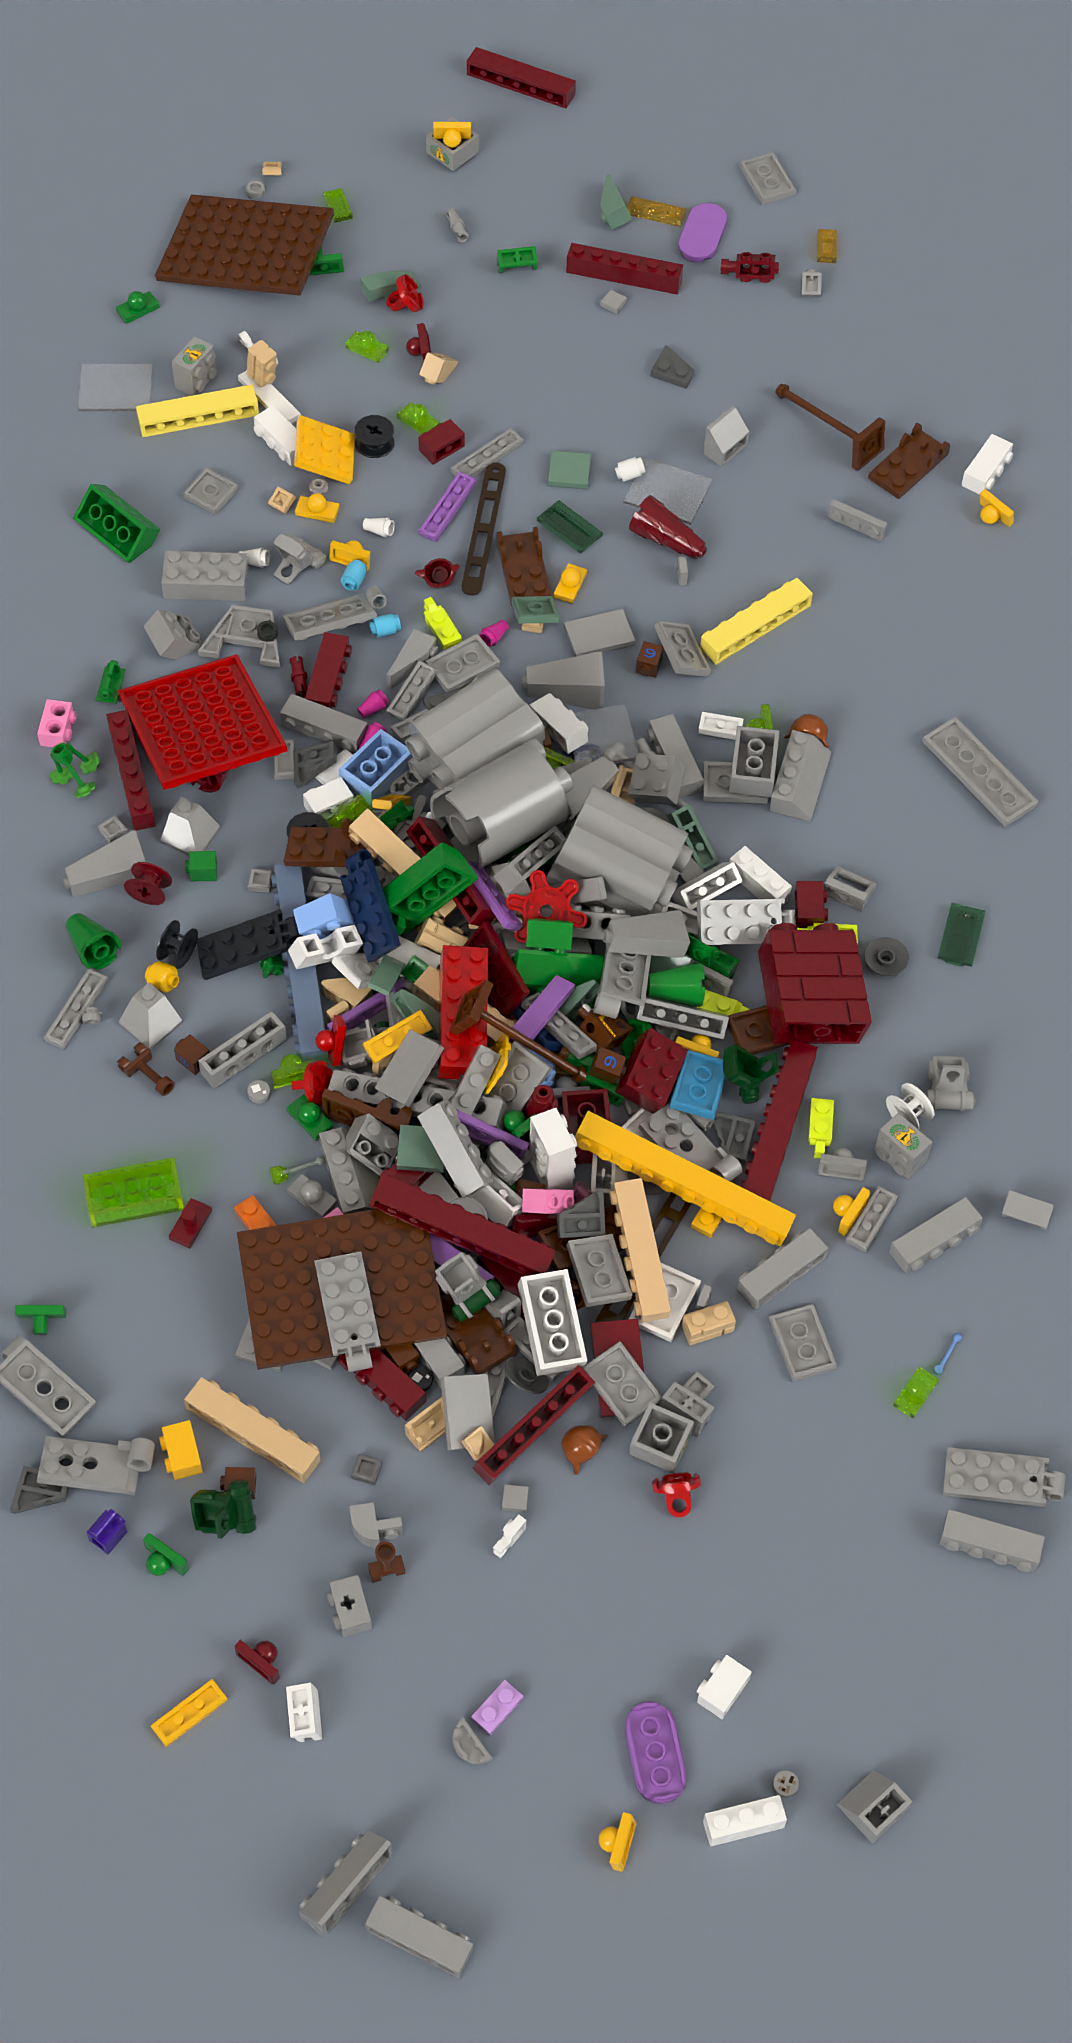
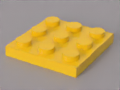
(324, 449)

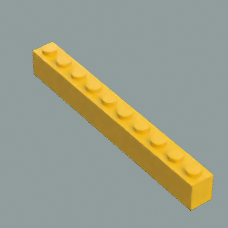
(684, 1179)

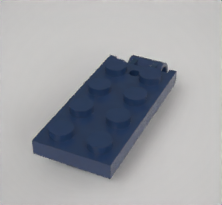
(369, 906)

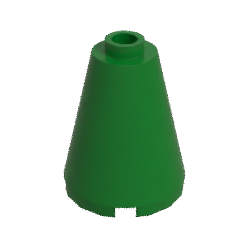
(92, 941)
(678, 985)

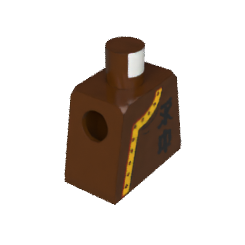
(602, 1029)

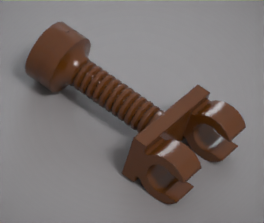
(163, 1085)
(386, 1563)

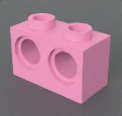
(56, 723)
(547, 1200)

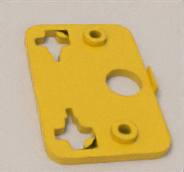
(500, 1047)

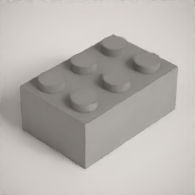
(754, 761)

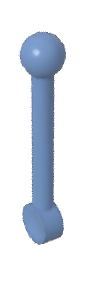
(938, 1369)

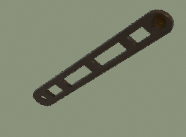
(473, 585)
(669, 1213)

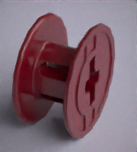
(148, 883)

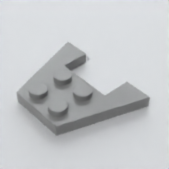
(240, 628)

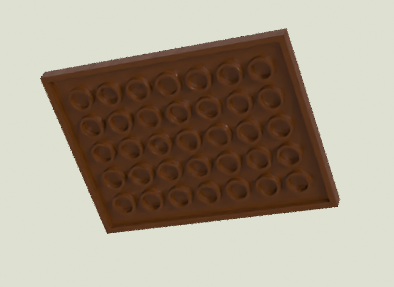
(245, 244)
(286, 1294)

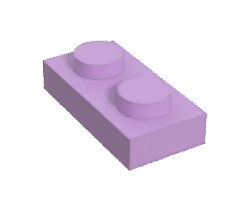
(497, 1707)

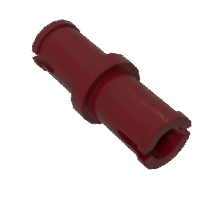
(298, 676)

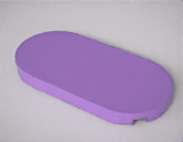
(702, 232)
(655, 1752)

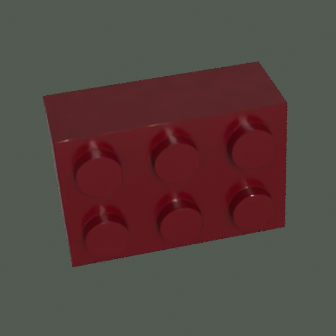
(651, 1070)
(574, 1108)

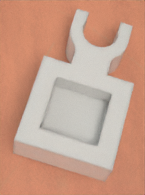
(512, 1531)

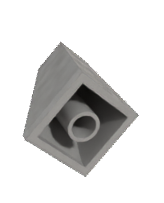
(572, 680)
(598, 773)

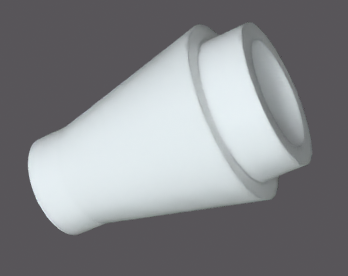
(379, 526)
(258, 557)

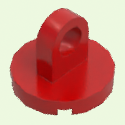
(405, 295)
(315, 1081)
(677, 1486)

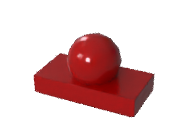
(333, 1040)

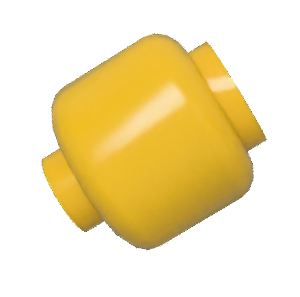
(162, 976)

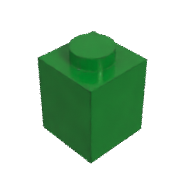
(202, 866)

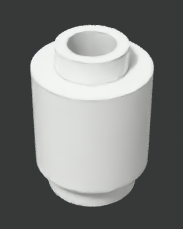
(630, 469)

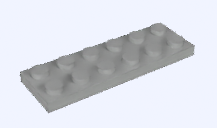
(980, 771)

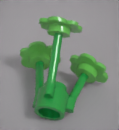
(63, 755)

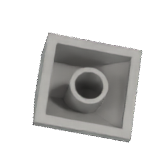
(189, 827)
(149, 1017)

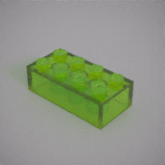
(133, 1192)

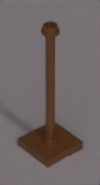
(865, 444)
(472, 1009)

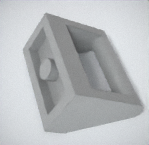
(846, 894)

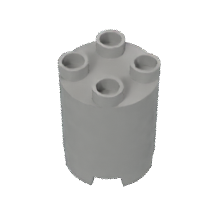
(504, 803)

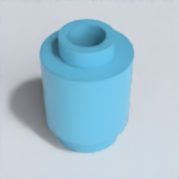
(353, 575)
(385, 625)

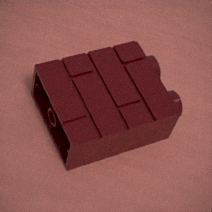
(814, 985)

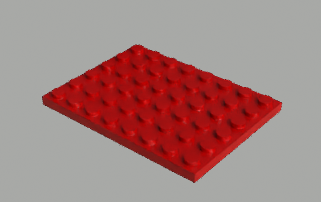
(201, 721)

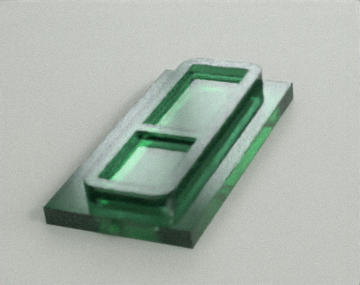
(569, 526)
(961, 935)

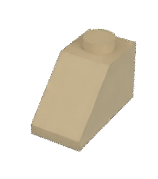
(437, 367)
(343, 989)

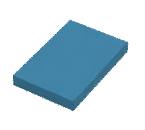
(699, 1085)

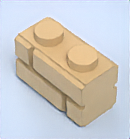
(261, 363)
(435, 934)
(708, 1323)

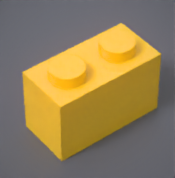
(181, 1449)

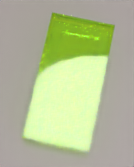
(337, 200)

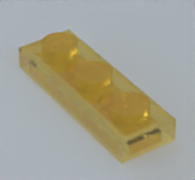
(656, 211)

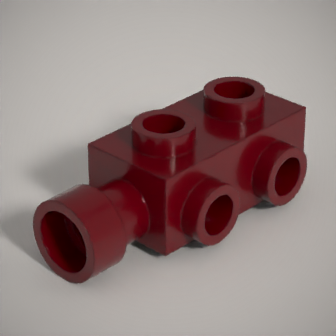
(759, 267)

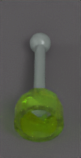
(280, 1174)

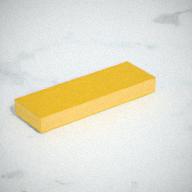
(390, 1039)
(189, 1713)

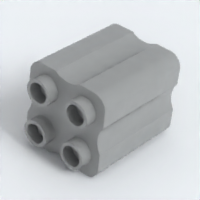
(470, 730)
(626, 847)

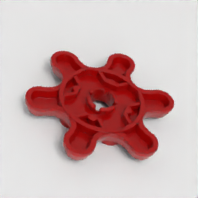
(544, 894)

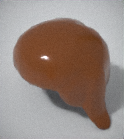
(812, 725)
(581, 1444)

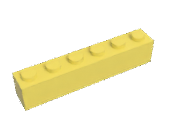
(197, 410)
(755, 621)

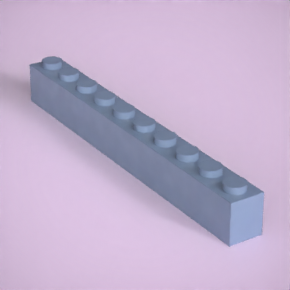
(303, 981)

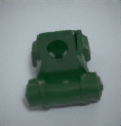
(745, 1071)
(225, 1510)

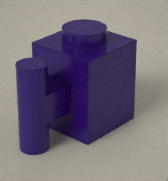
(107, 1531)

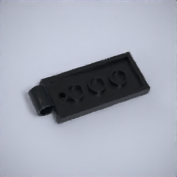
(246, 943)

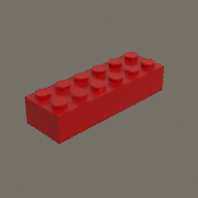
(460, 972)

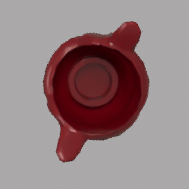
(438, 573)

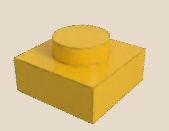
(706, 1223)

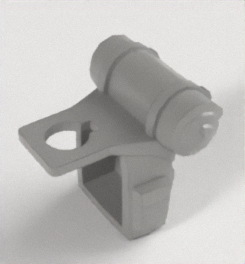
(298, 554)
(949, 1084)

